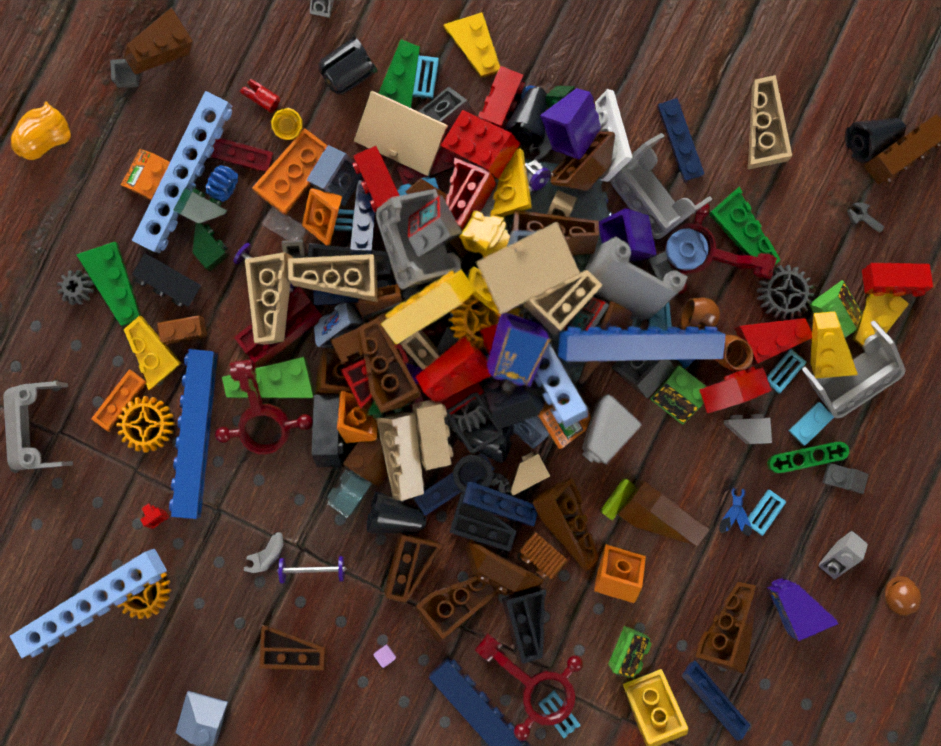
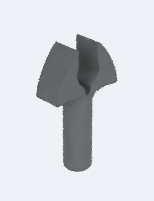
(863, 216)

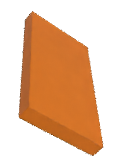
(288, 175)

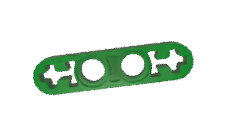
(808, 459)

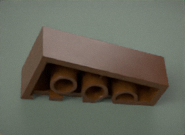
(905, 151)
(578, 233)

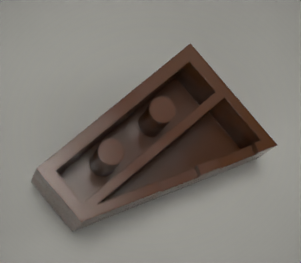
(158, 44)
(350, 346)
(408, 565)
(288, 651)

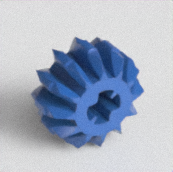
(221, 183)

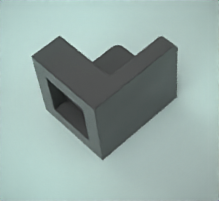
(122, 74)
(659, 266)

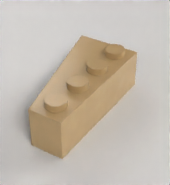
(768, 130)
(339, 275)
(268, 296)
(401, 454)

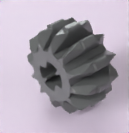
(70, 283)

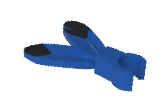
(736, 512)

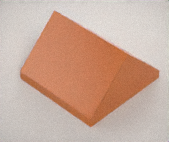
(321, 214)
(353, 422)

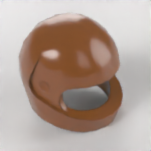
(703, 312)
(734, 352)
(903, 597)

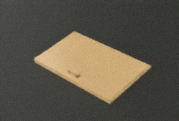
(400, 130)
(535, 267)

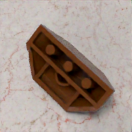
(586, 171)
(499, 572)

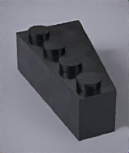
(383, 263)

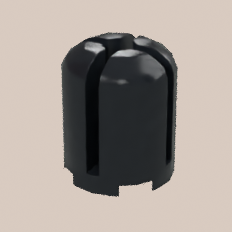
(346, 67)

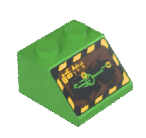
(839, 300)
(679, 395)
(629, 652)

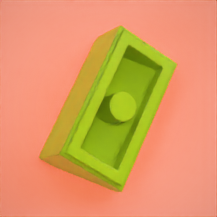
(618, 499)

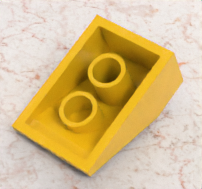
(655, 709)

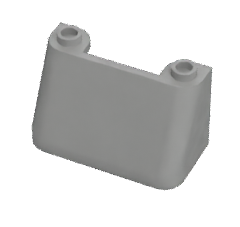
(406, 264)
(629, 285)
(608, 430)

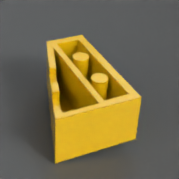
(829, 348)

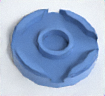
(686, 249)

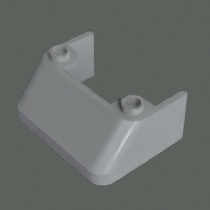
(646, 194)
(876, 370)
(16, 402)

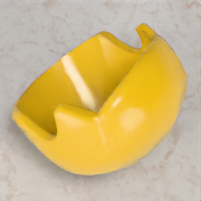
(287, 124)

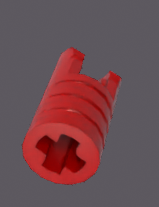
(262, 97)

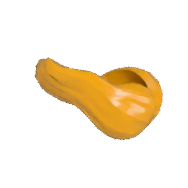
(39, 132)

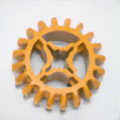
(468, 321)
(145, 416)
(147, 597)

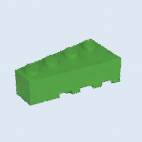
(280, 380)

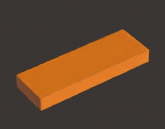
(124, 392)

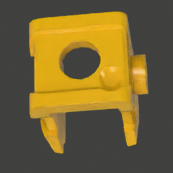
(485, 234)

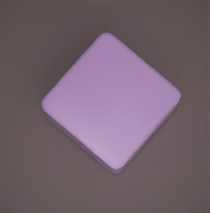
(384, 655)

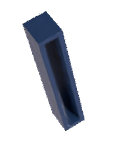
(474, 705)

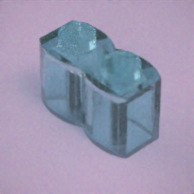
(349, 493)

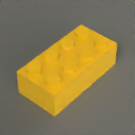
(427, 305)

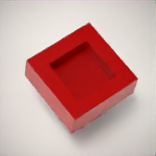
(153, 516)

